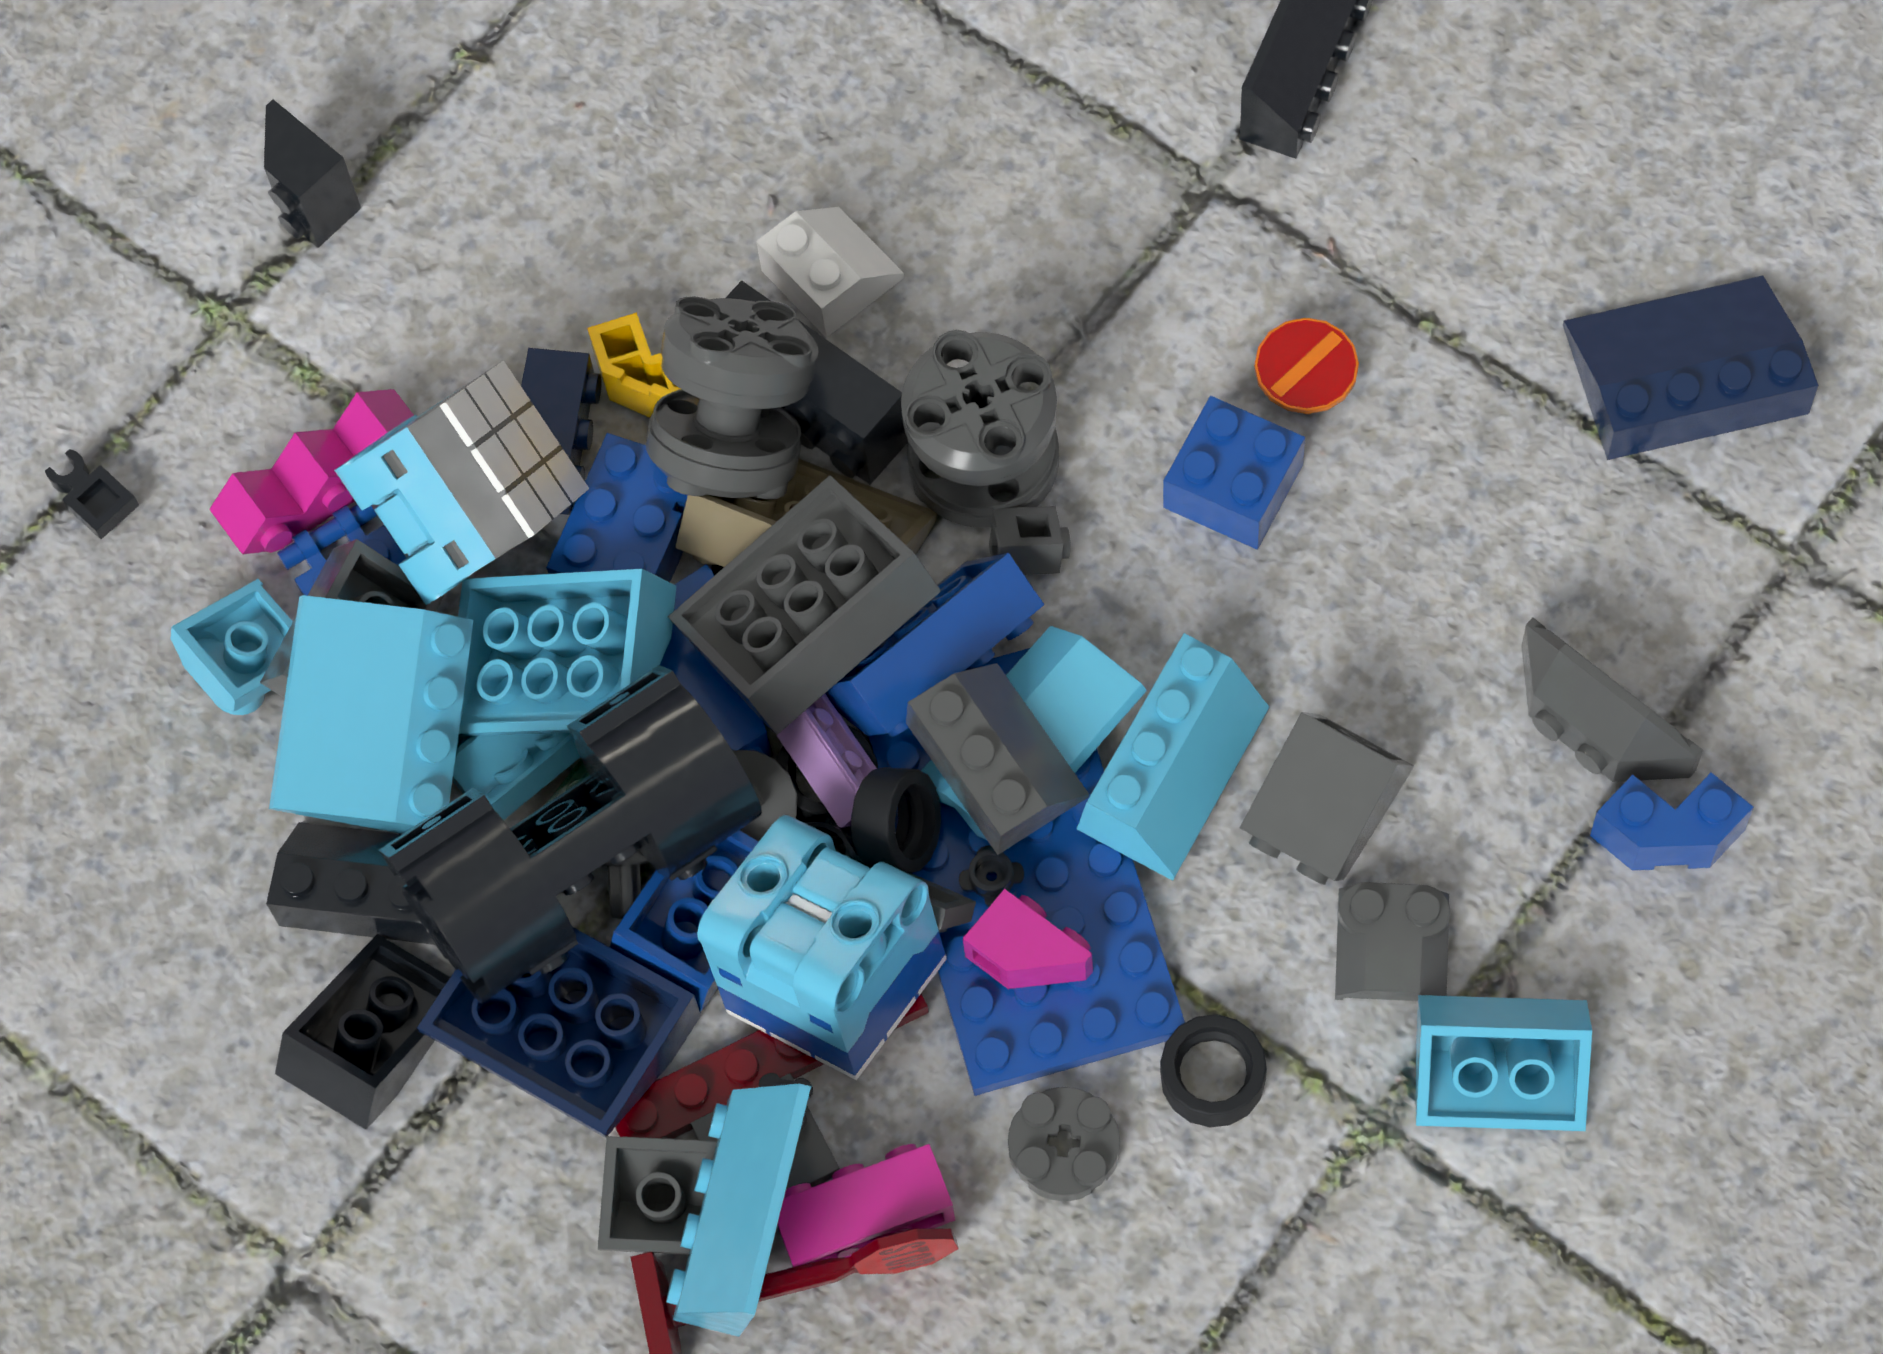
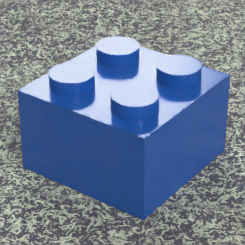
(1233, 472)

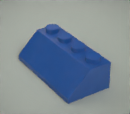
(950, 634)

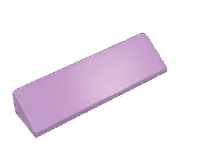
(828, 757)

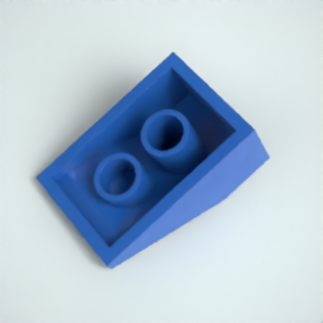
(665, 920)

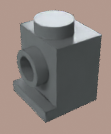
(1030, 538)

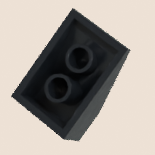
(362, 1033)

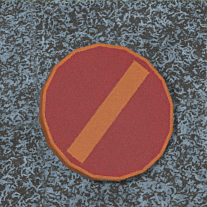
(1306, 365)

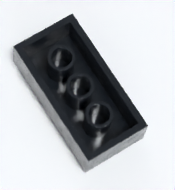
(846, 410)

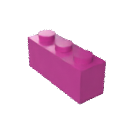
(864, 1205)

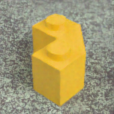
(626, 364)

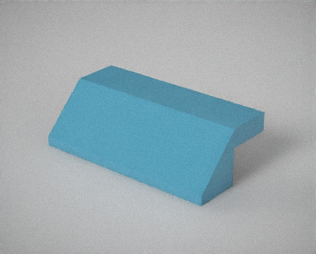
(1072, 694)
(511, 766)

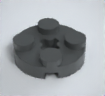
(1085, 1166)

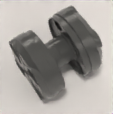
(734, 377)
(980, 426)

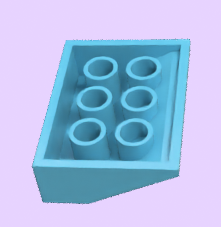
(558, 645)
(370, 713)
(739, 1207)

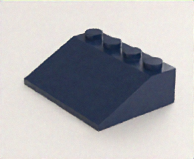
(1691, 366)
(574, 1036)

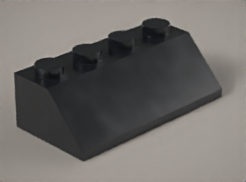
(1297, 71)
(341, 885)

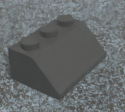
(994, 754)

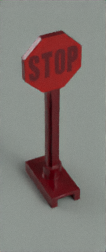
(882, 1256)

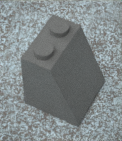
(1324, 797)

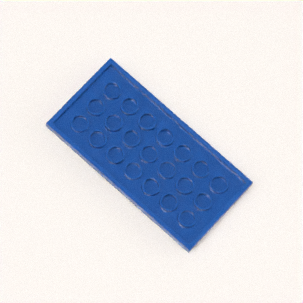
(1080, 886)

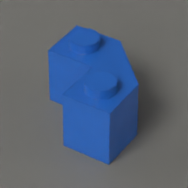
(1651, 833)

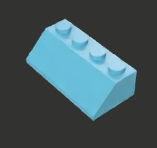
(1175, 758)

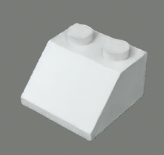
(826, 266)

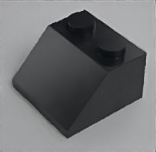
(306, 178)

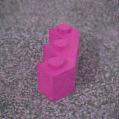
(302, 489)

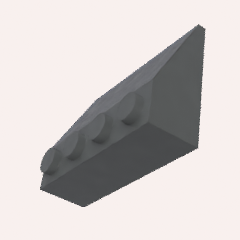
(805, 603)

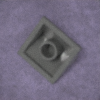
(649, 1193)

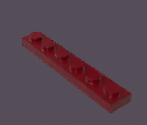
(695, 1089)

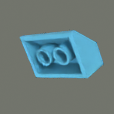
(1502, 1062)

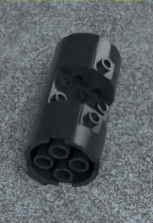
(653, 785)

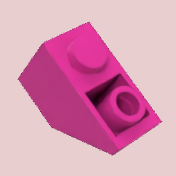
(1023, 947)

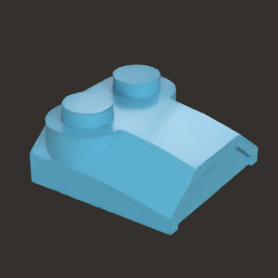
(232, 646)

